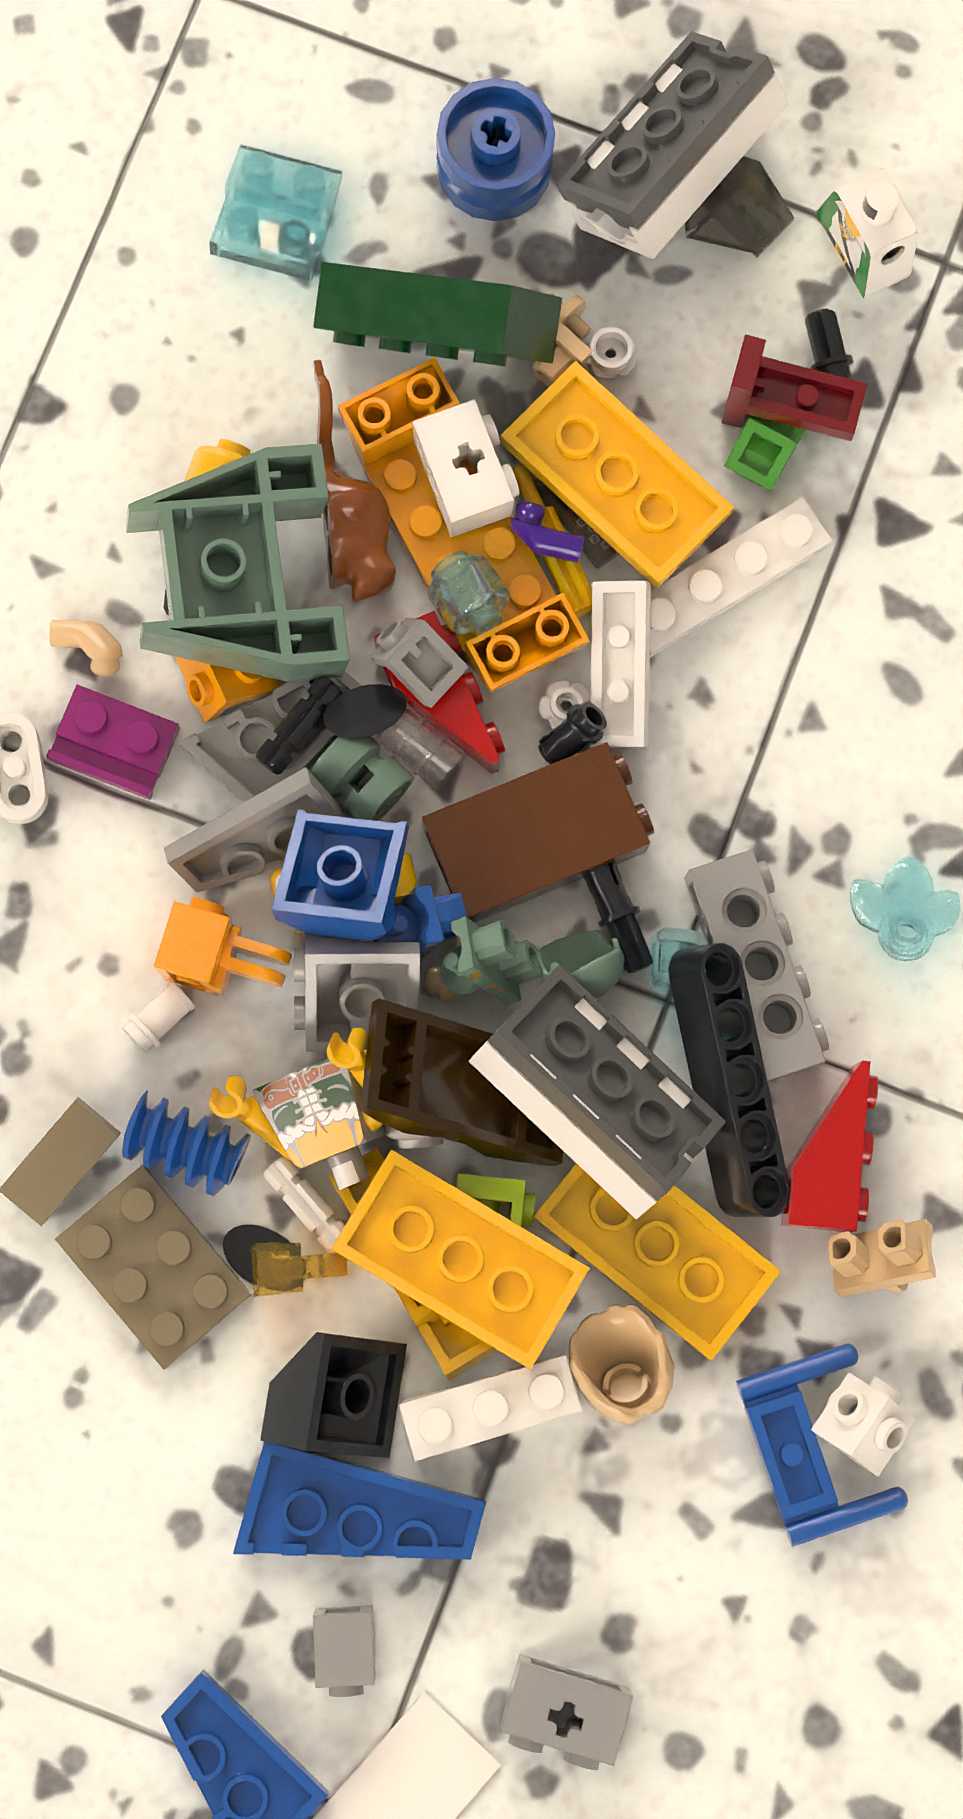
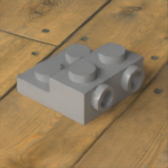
(345, 979)

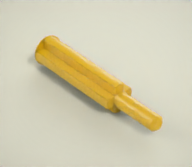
(567, 575)

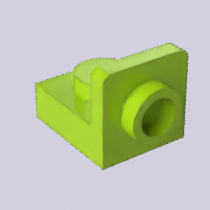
(494, 1190)

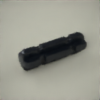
(298, 726)

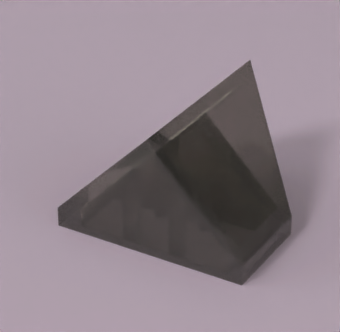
(741, 211)

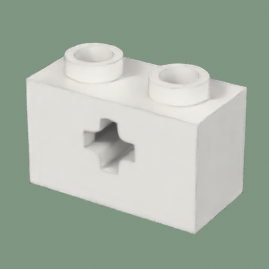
(465, 499)

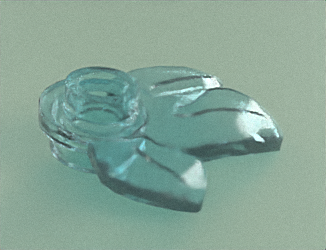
(907, 901)

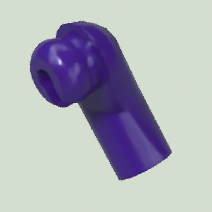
(542, 539)

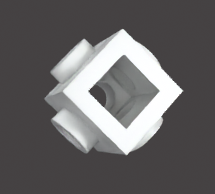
(865, 1422)

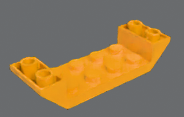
(536, 620)

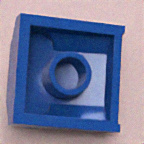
(341, 876)

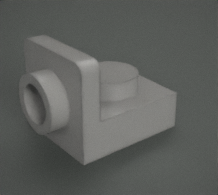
(418, 659)

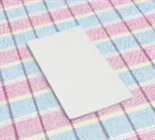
(416, 1771)

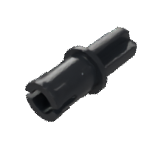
(827, 343)
(618, 915)

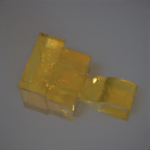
(281, 1268)

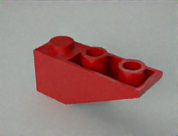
(457, 708)
(830, 1161)

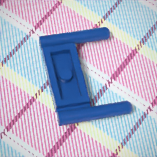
(794, 1455)

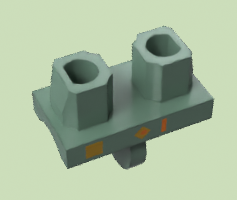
(489, 961)

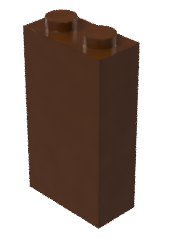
(538, 831)

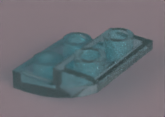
(275, 212)

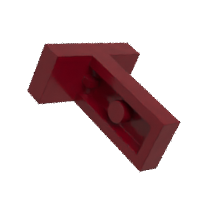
(792, 394)

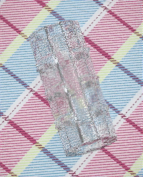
(422, 747)

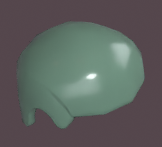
(586, 958)

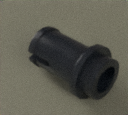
(582, 726)

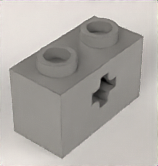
(546, 1686)

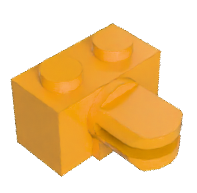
(203, 948)

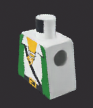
(865, 224)

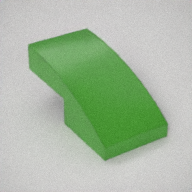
(763, 451)

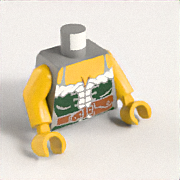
(311, 1111)

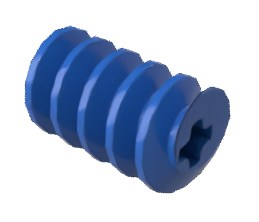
(183, 1145)

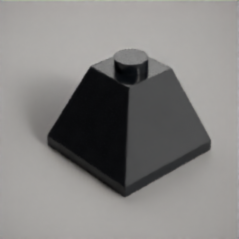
(337, 1396)

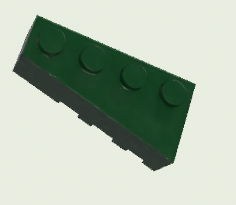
(437, 313)

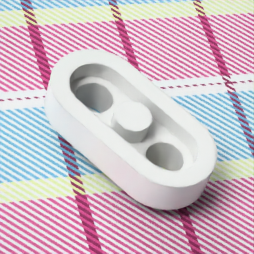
(21, 770)

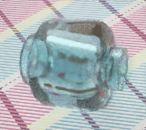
(468, 593)

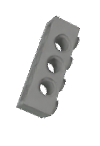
(749, 881)

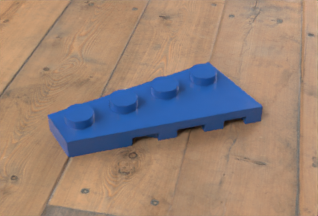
(341, 1508)

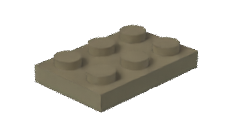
(153, 1267)

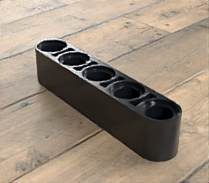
(730, 1078)

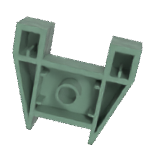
(228, 569)

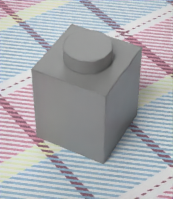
(344, 1649)

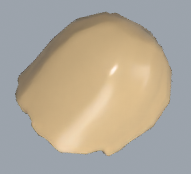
(621, 1363)

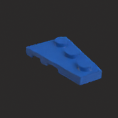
(236, 1759)

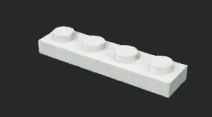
(734, 572)

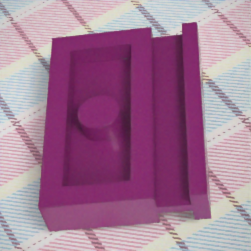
(113, 742)

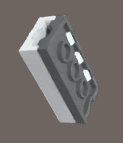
(672, 144)
(598, 1092)

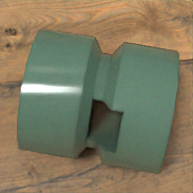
(348, 762)

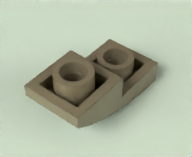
(59, 1161)

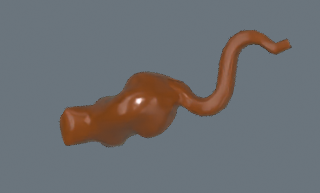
(353, 518)

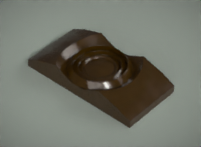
(427, 1087)

